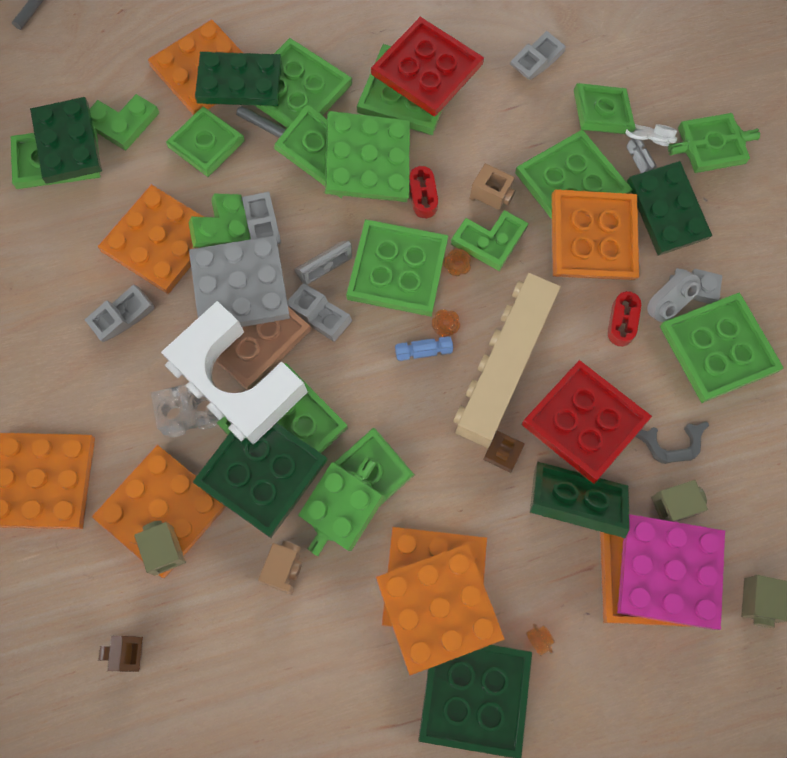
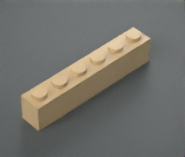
(507, 360)

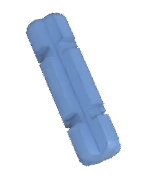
(424, 348)

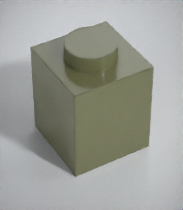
(680, 502)
(159, 547)
(765, 600)

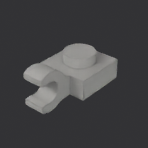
(710, 285)

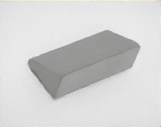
(324, 262)

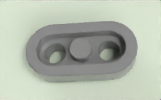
(674, 296)

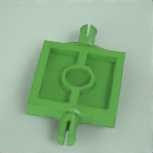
(713, 142)
(341, 506)

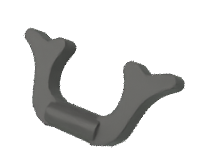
(664, 456)

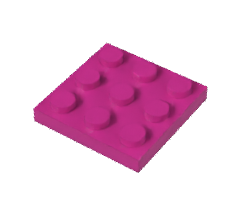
(672, 572)

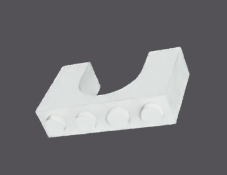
(250, 411)

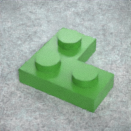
(123, 126)
(227, 225)
(490, 246)

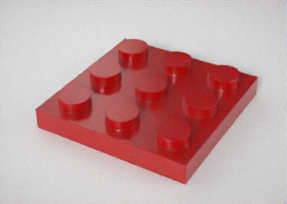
(427, 66)
(586, 421)

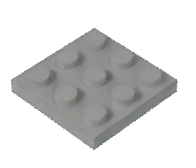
(242, 278)

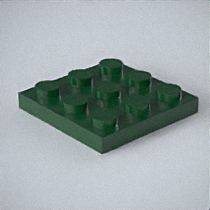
(263, 478)
(478, 702)

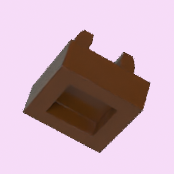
(504, 451)
(122, 654)

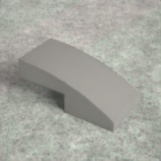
(539, 56)
(260, 216)
(318, 312)
(116, 317)

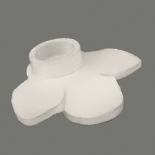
(661, 135)

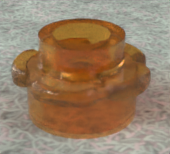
(457, 255)
(443, 329)
(540, 639)

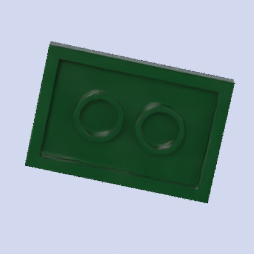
(238, 79)
(65, 140)
(669, 208)
(576, 500)

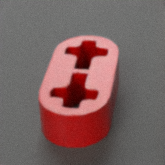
(428, 191)
(618, 317)

